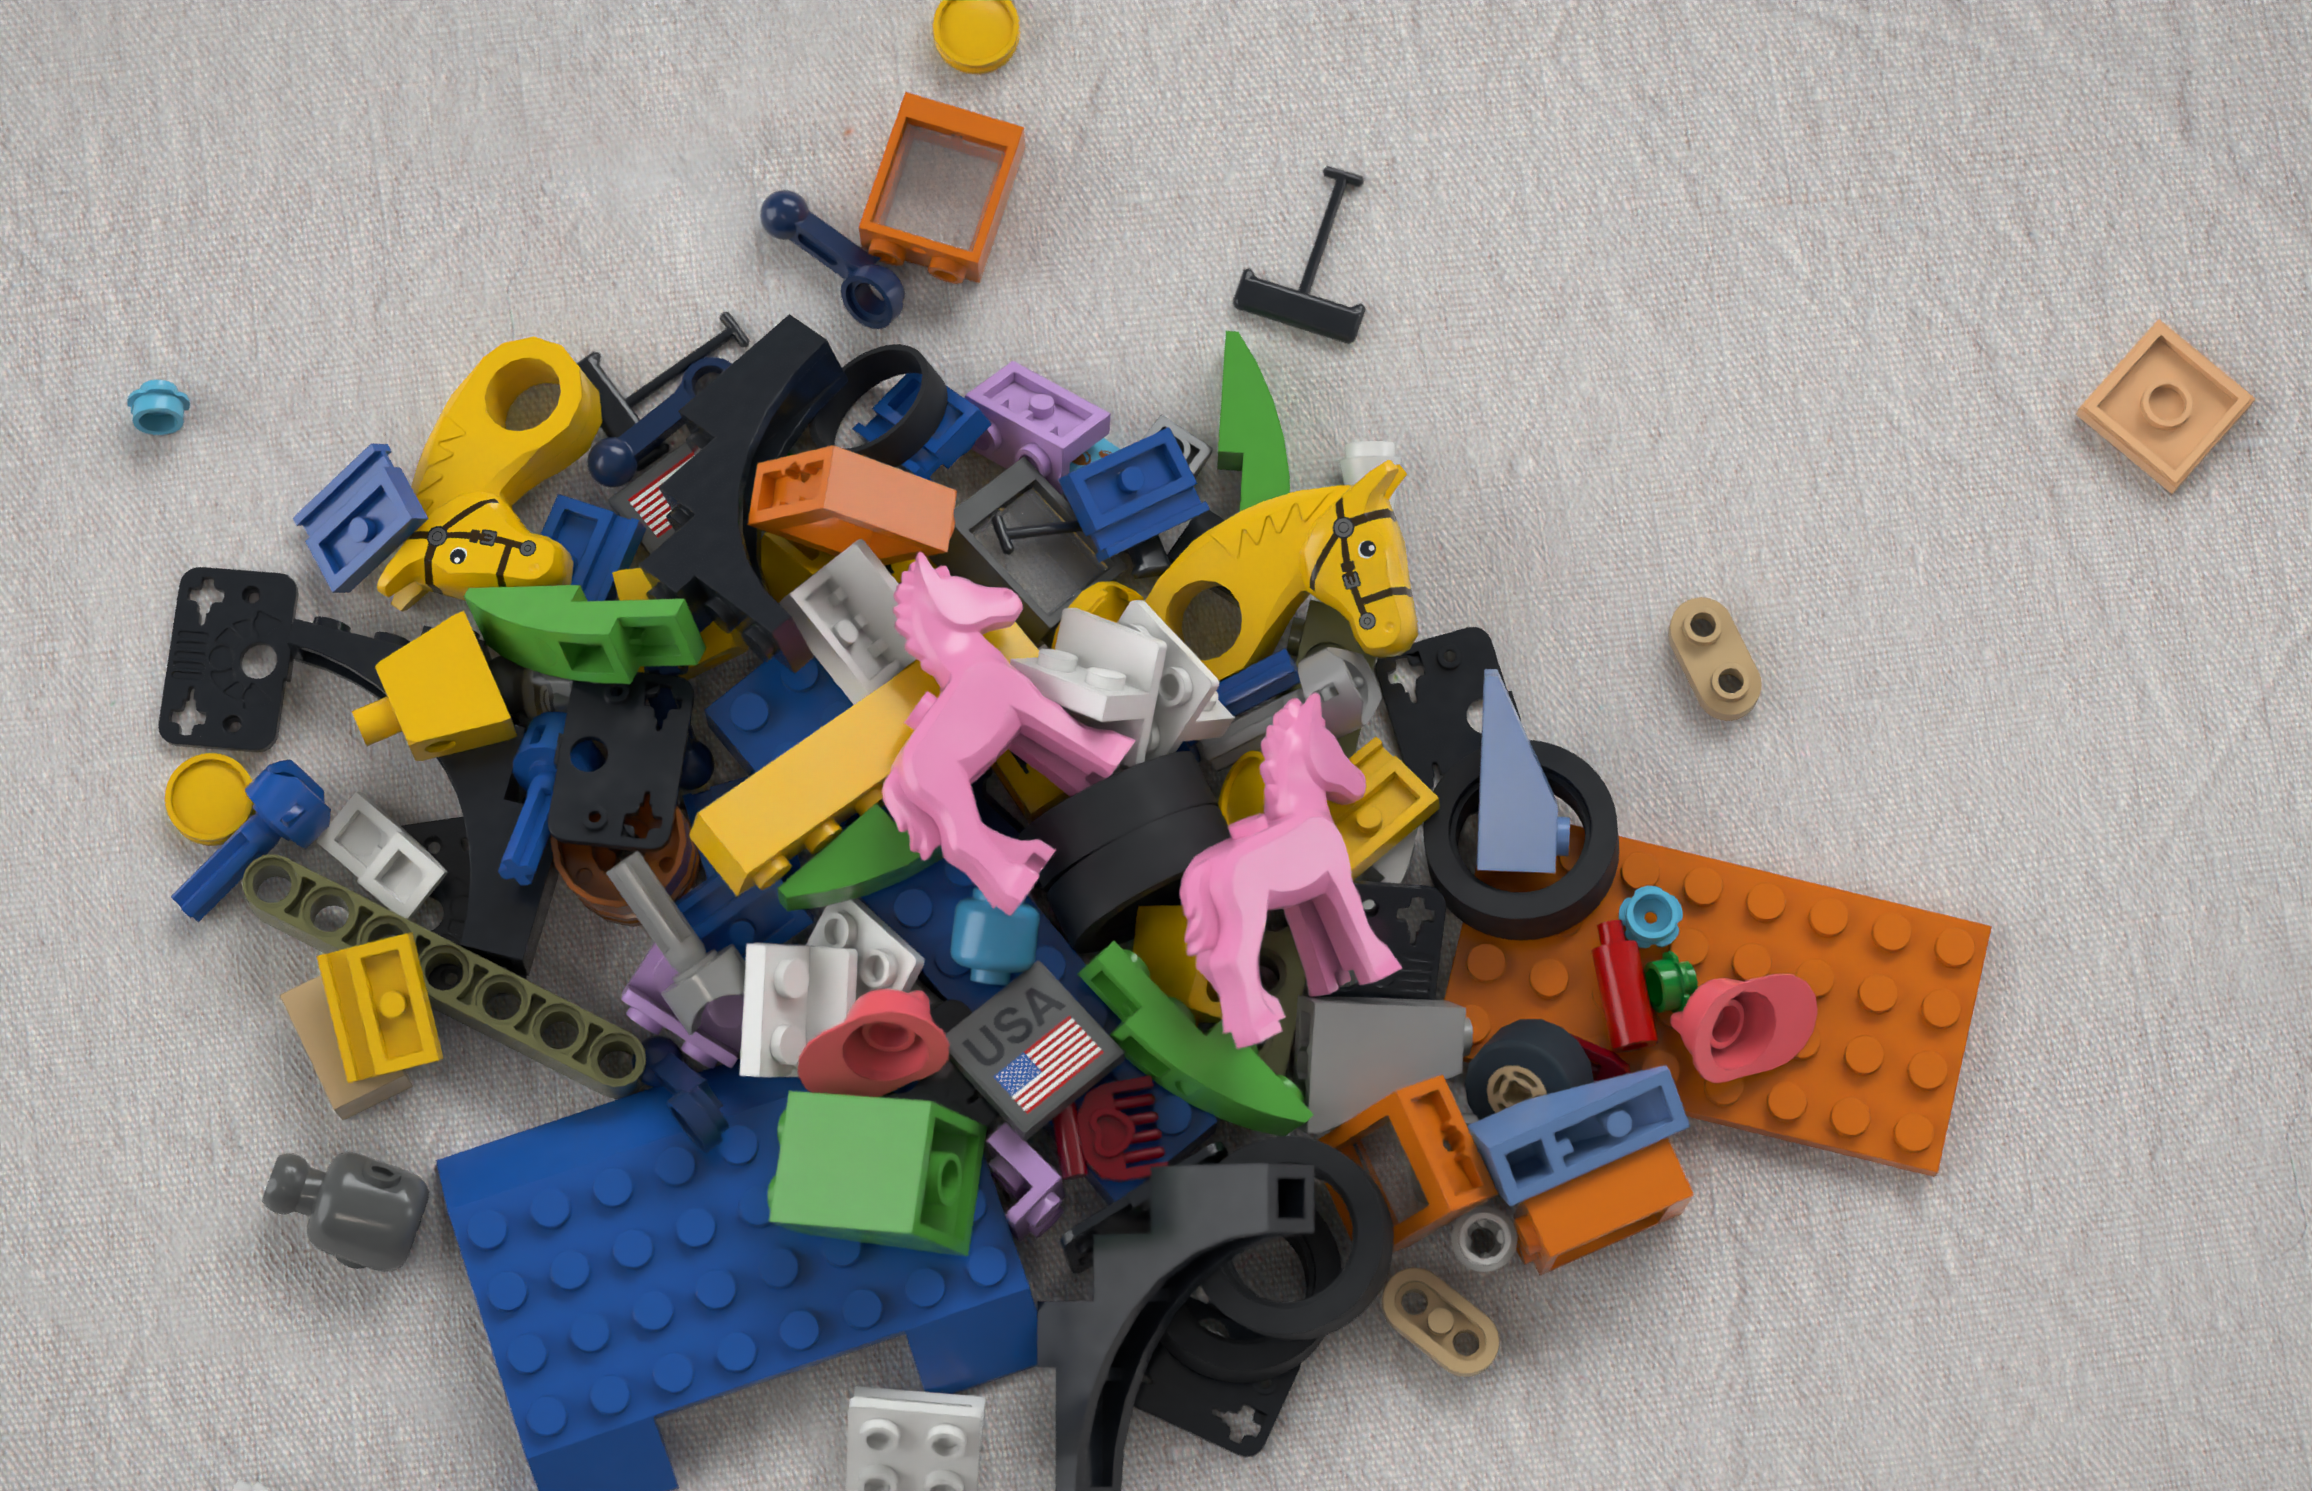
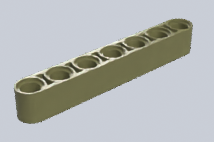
(467, 1000)

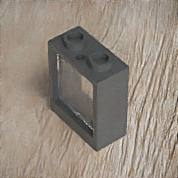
(1040, 570)

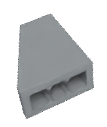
(1367, 1048)

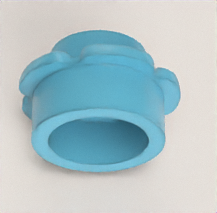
(158, 407)
(1659, 902)

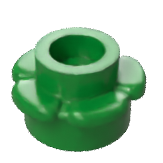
(1670, 983)

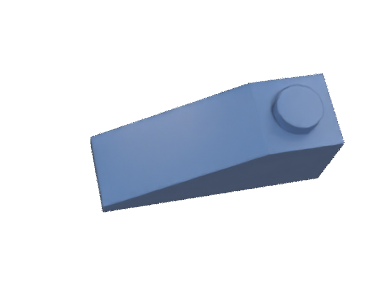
(1516, 804)
(1576, 1131)

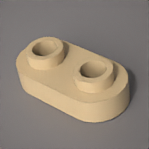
(1712, 657)
(1441, 1322)

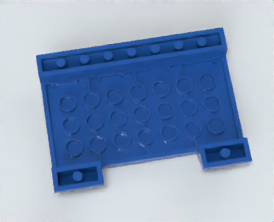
(648, 1280)

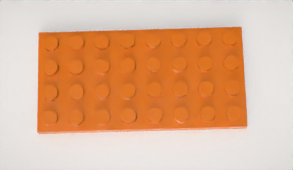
(1885, 976)

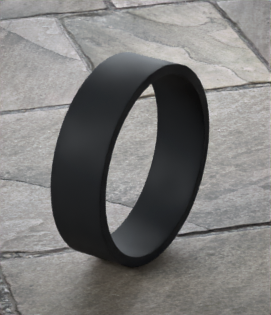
(912, 430)

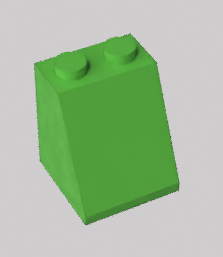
(877, 1171)

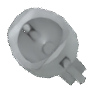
(1318, 674)
(700, 974)

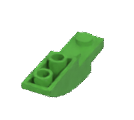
(582, 639)
(1195, 1066)

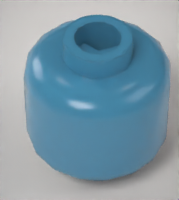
(993, 940)

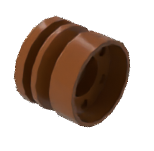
(586, 866)

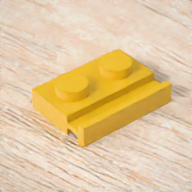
(1388, 811)
(380, 1007)

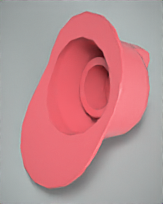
(1746, 1025)
(877, 1048)

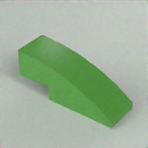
(1250, 427)
(855, 864)

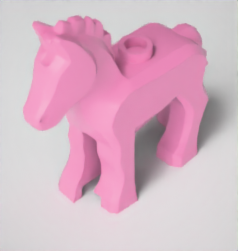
(974, 720)
(1287, 862)

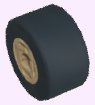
(1524, 1063)

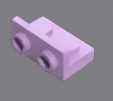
(1035, 422)
(721, 1023)
(1028, 1181)

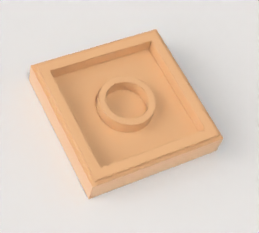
(2165, 406)

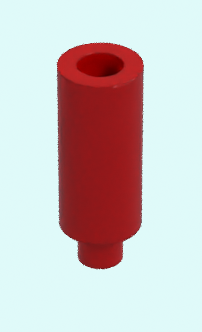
(1623, 990)

